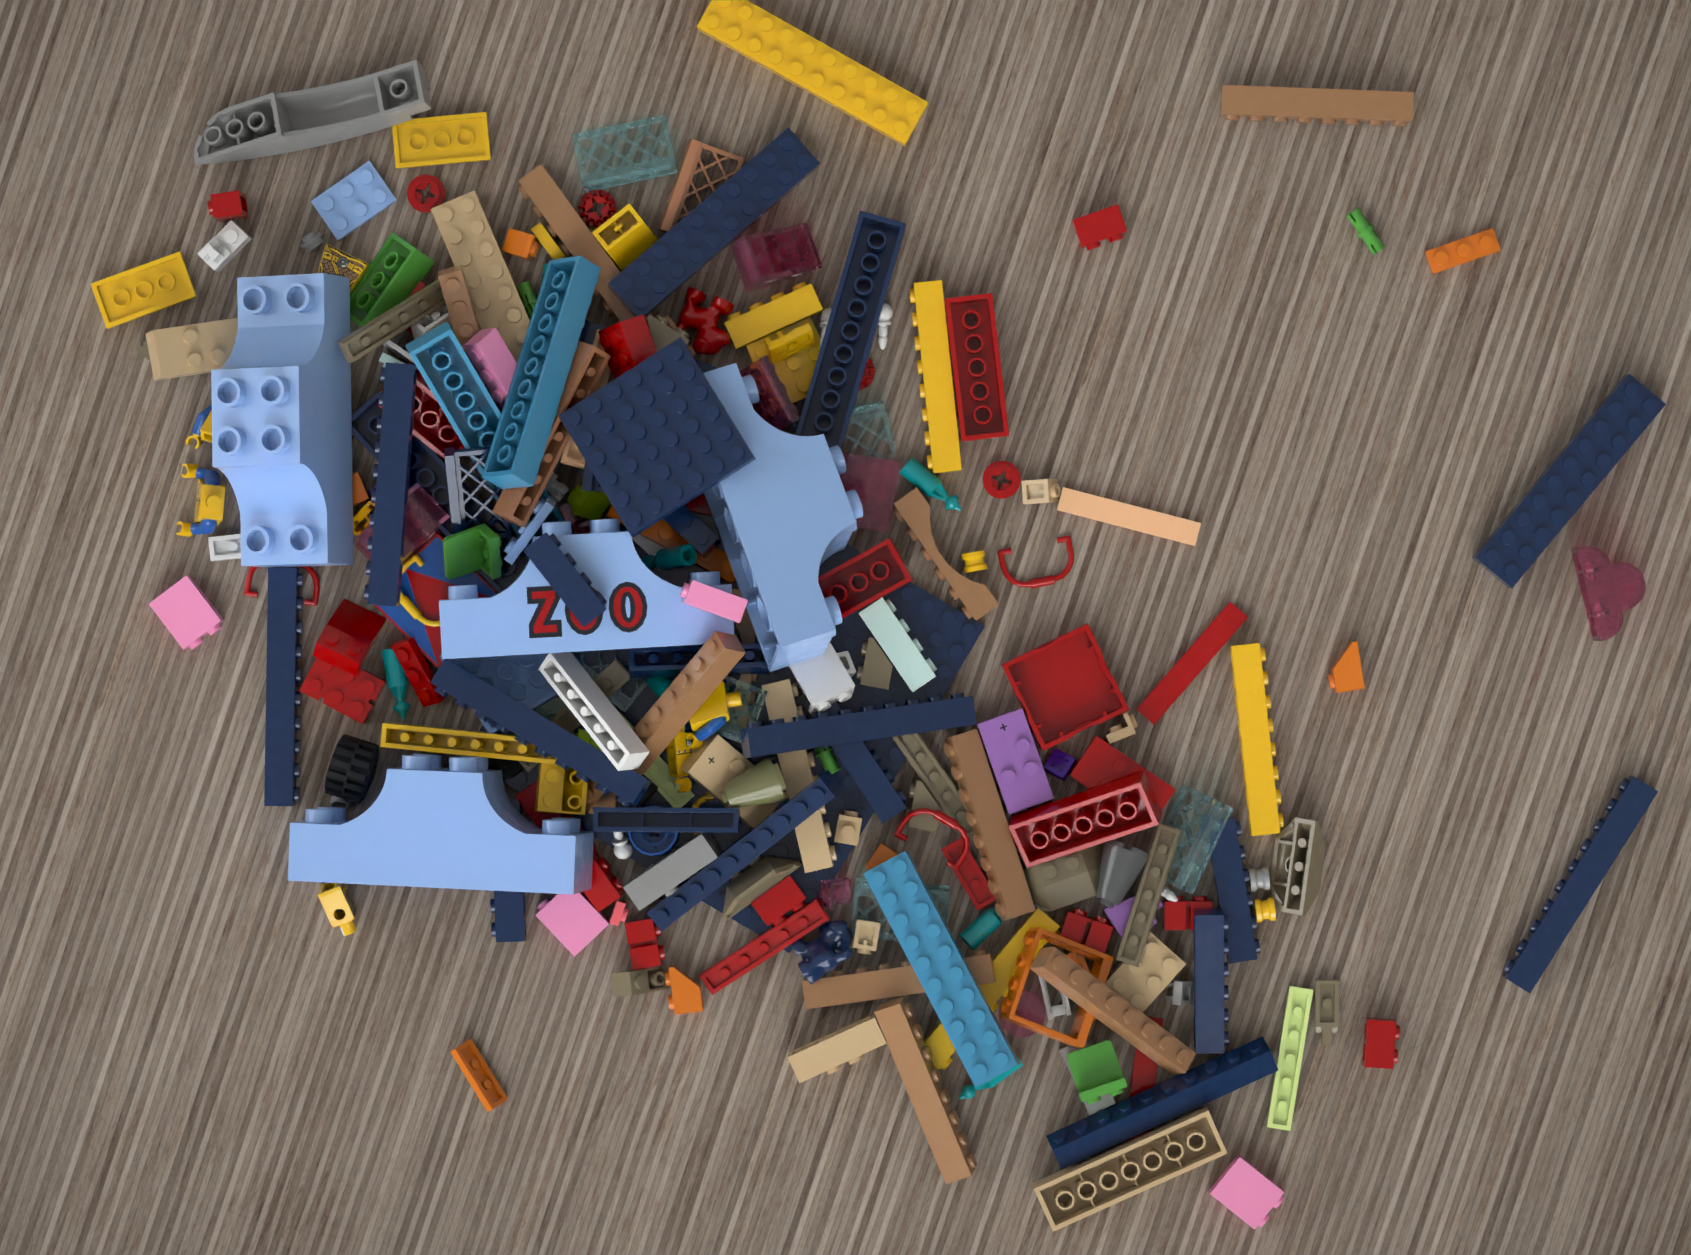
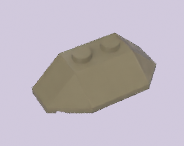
(1297, 865)
(1065, 878)
(755, 881)

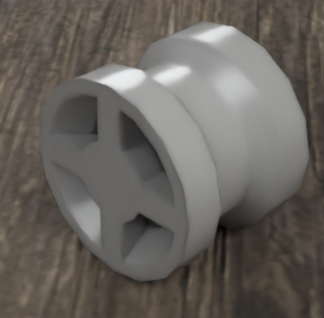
(1259, 878)

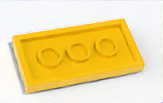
(442, 140)
(143, 290)

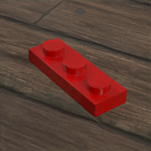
(416, 670)
(969, 875)

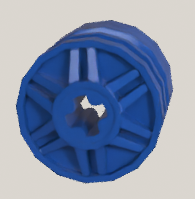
(654, 845)

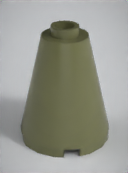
(756, 786)

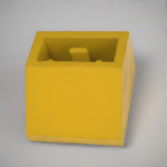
(625, 236)
(560, 791)

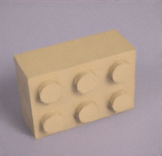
(1145, 983)

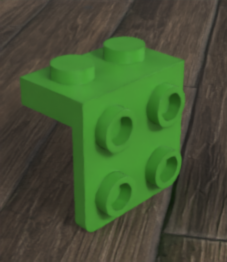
(472, 551)
(1096, 1071)

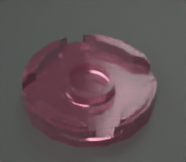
(1030, 1008)

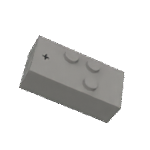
(672, 869)

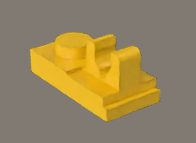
(793, 342)

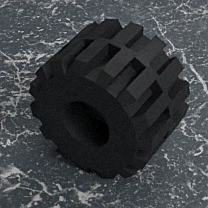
(352, 768)

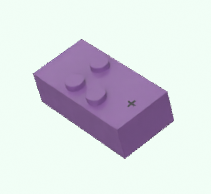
(1015, 760)

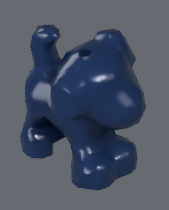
(819, 955)

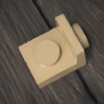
(1040, 491)
(1118, 732)
(848, 828)
(866, 936)

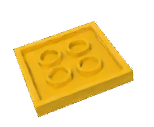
(795, 369)

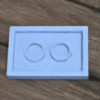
(354, 200)
(516, 545)

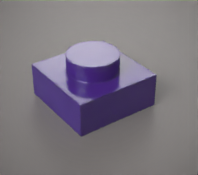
(1060, 764)

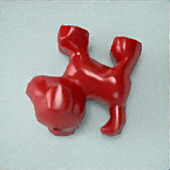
(709, 337)

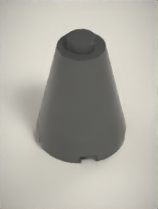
(1118, 871)

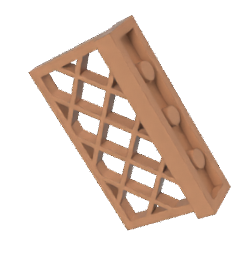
(684, 180)

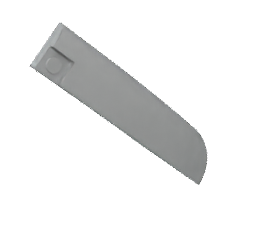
(314, 115)

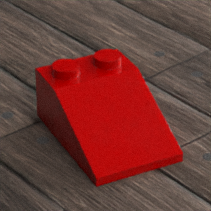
(349, 637)

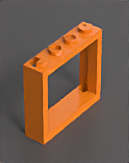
(1083, 1019)

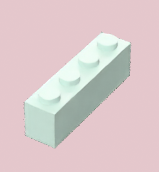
(897, 644)

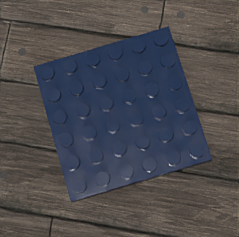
(657, 437)

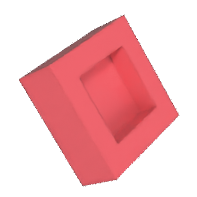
(620, 913)

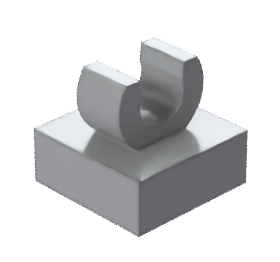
(1181, 992)

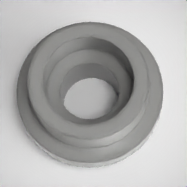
(311, 240)

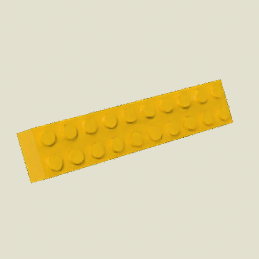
(814, 67)

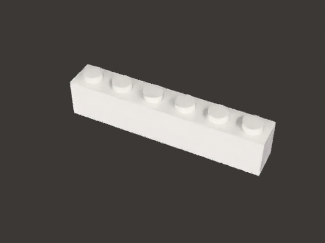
(594, 710)

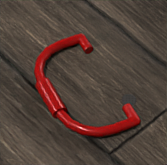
(1042, 581)
(313, 602)
(943, 818)

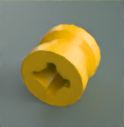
(974, 561)
(1264, 909)

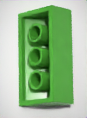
(388, 280)

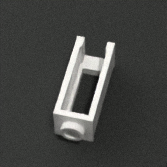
(1056, 1010)

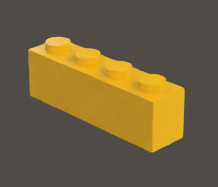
(773, 316)

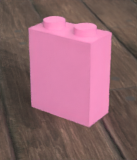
(713, 600)
(187, 613)
(572, 920)
(1247, 1192)

